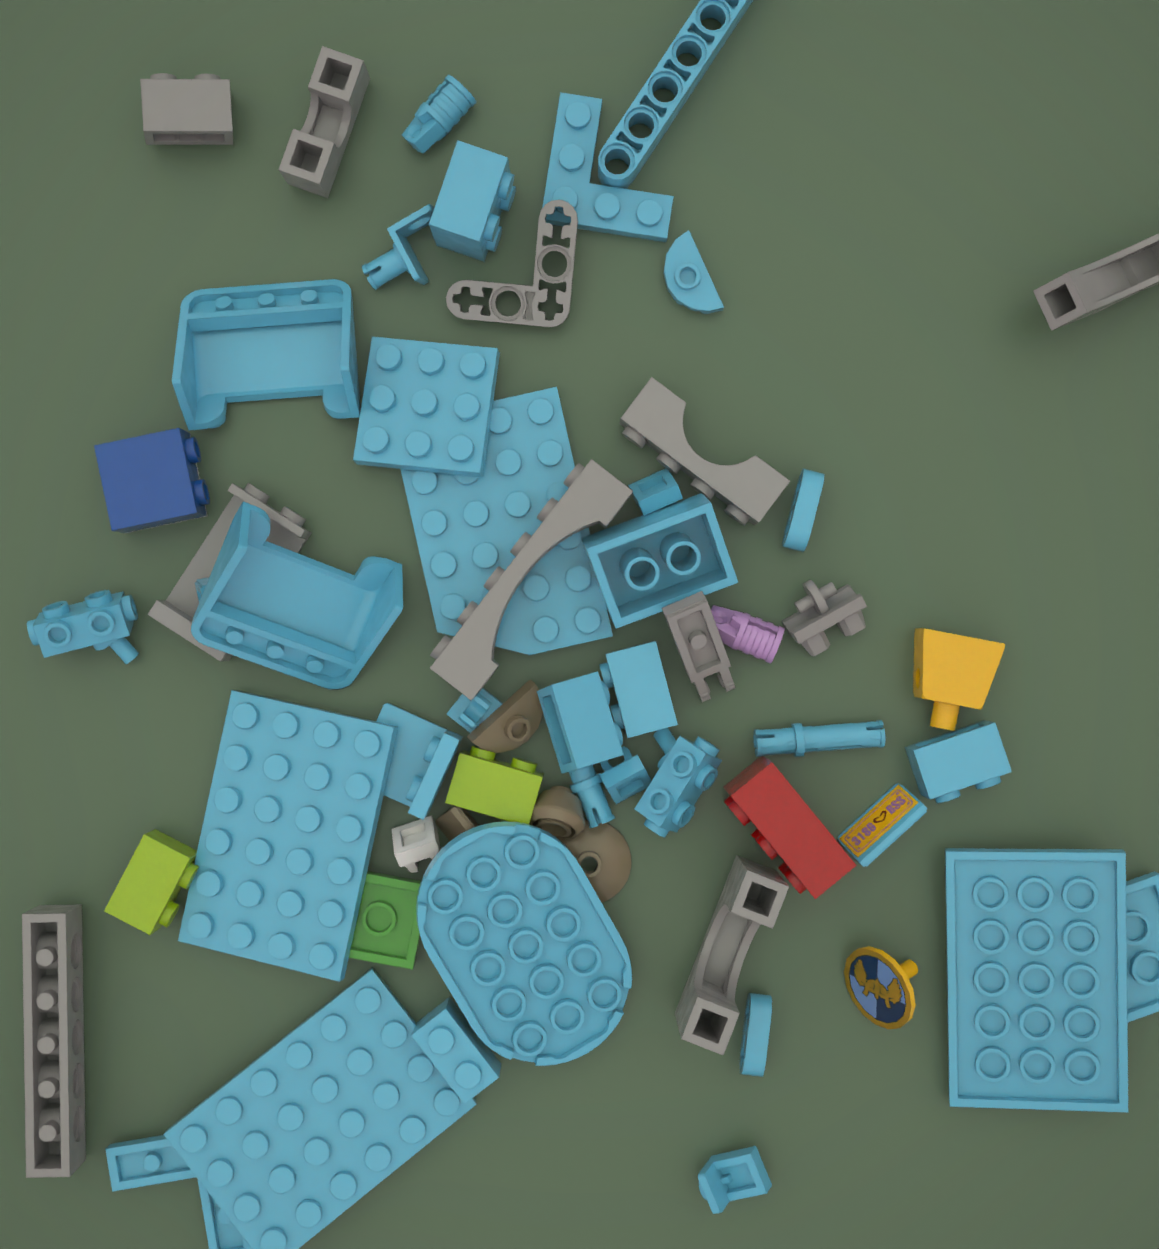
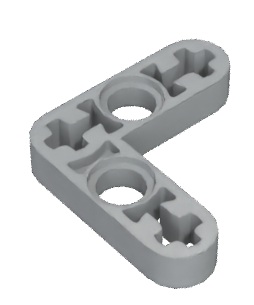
(529, 295)

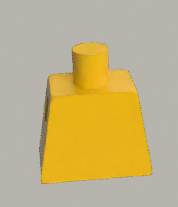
(953, 672)

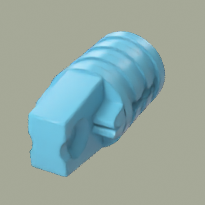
(438, 114)

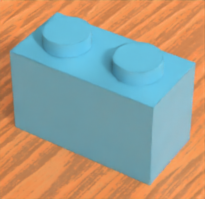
(639, 689)
(581, 722)
(958, 761)
(456, 1050)

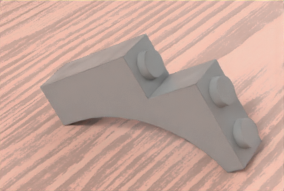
(1100, 283)

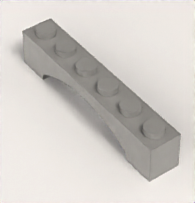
(469, 656)

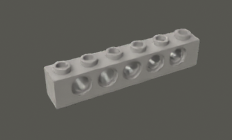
(53, 1040)

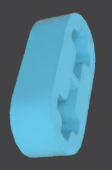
(803, 510)
(755, 1034)

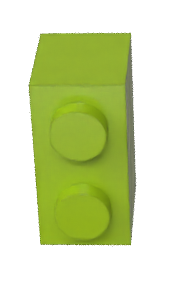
(494, 785)
(152, 882)

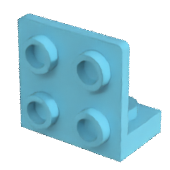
(418, 759)

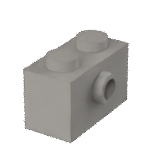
(186, 110)

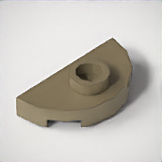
(511, 723)

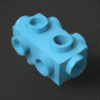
(98, 621)
(681, 778)

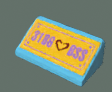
(881, 824)

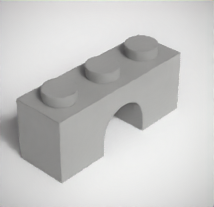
(336, 97)

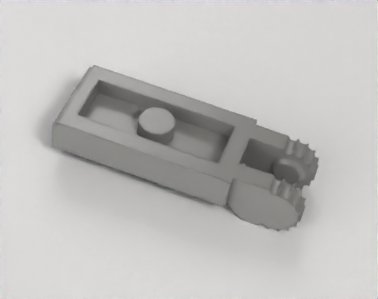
(698, 642)

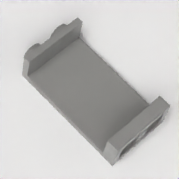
(183, 601)

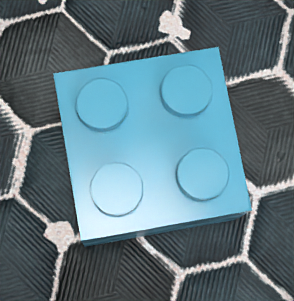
(471, 201)

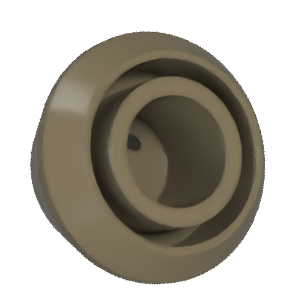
(559, 813)

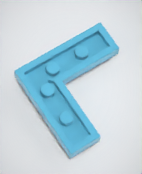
(597, 206)
(156, 1162)

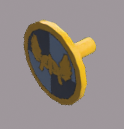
(881, 986)

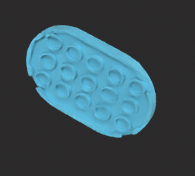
(523, 943)

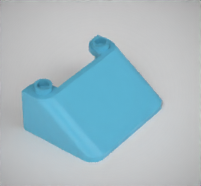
(266, 347)
(295, 609)

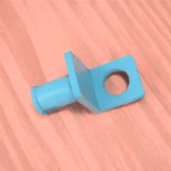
(402, 256)

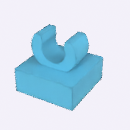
(655, 491)
(472, 713)
(626, 778)

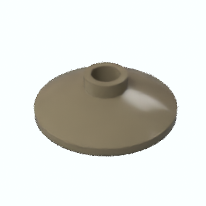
(611, 854)

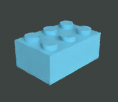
(659, 559)

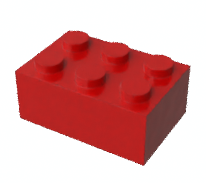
(787, 828)

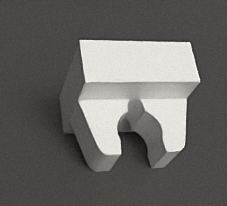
(415, 842)

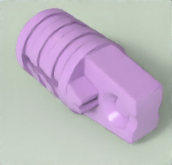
(748, 633)

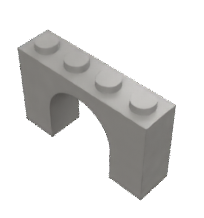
(708, 1004)

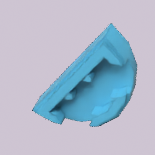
(688, 277)

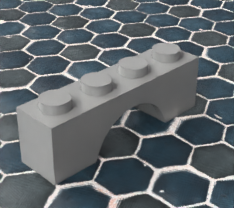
(658, 421)

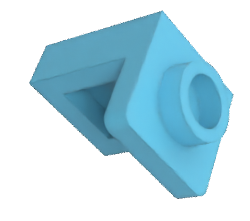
(733, 1177)

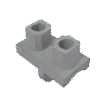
(822, 610)

